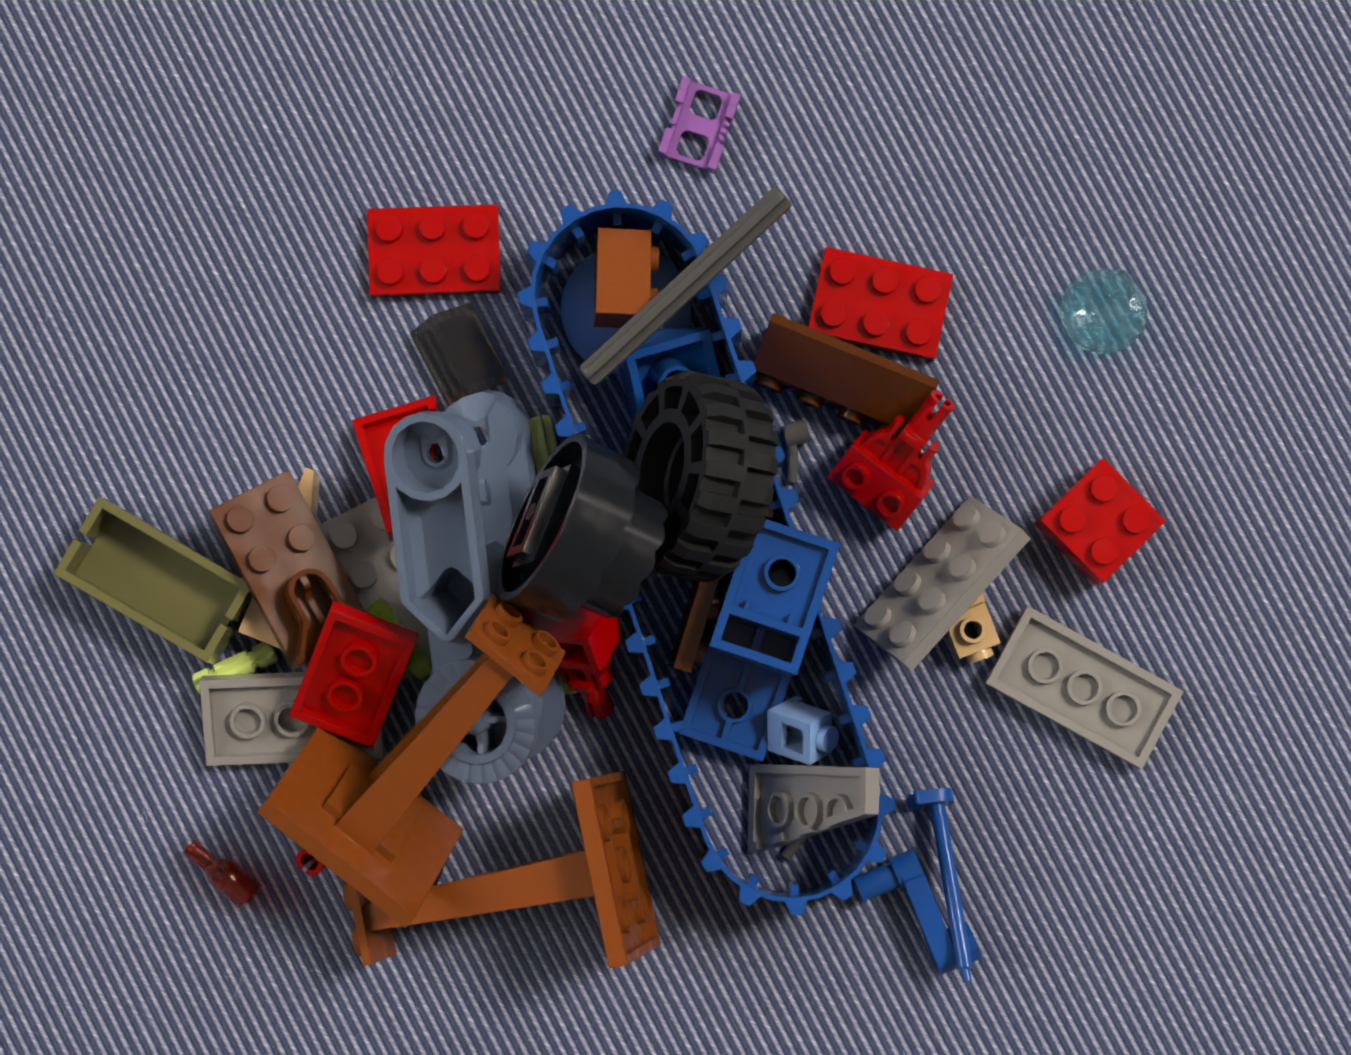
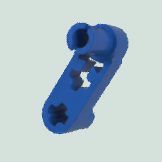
(907, 874)

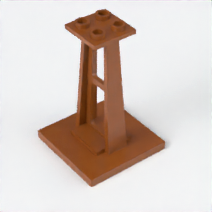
(370, 815)
(606, 869)

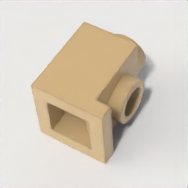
(977, 648)

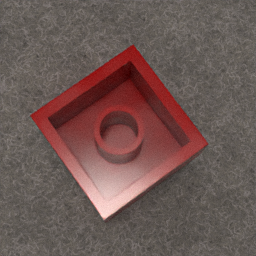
(1099, 522)

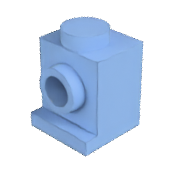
(810, 731)

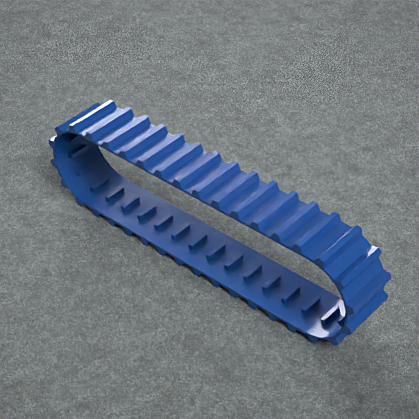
(544, 261)

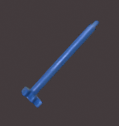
(936, 801)

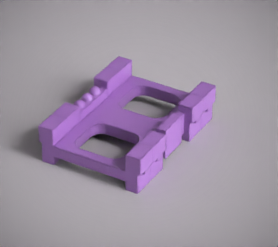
(685, 121)

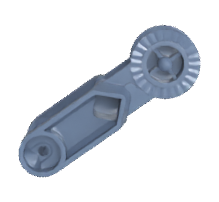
(448, 550)

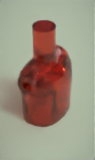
(235, 881)

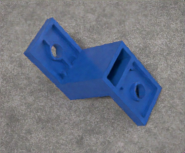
(759, 638)

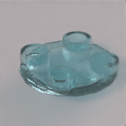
(1104, 311)

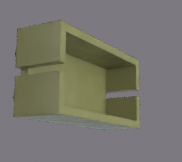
(156, 581)

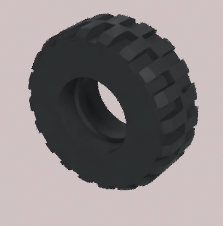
(712, 463)

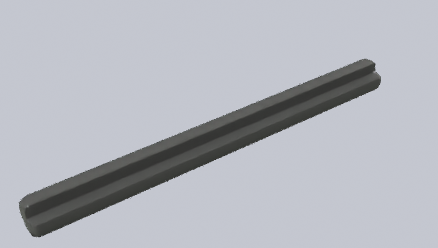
(685, 286)

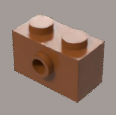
(622, 275)

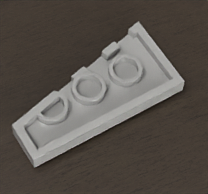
(806, 800)

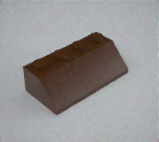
(838, 375)

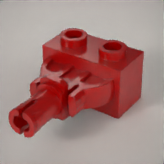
(888, 468)
(588, 655)

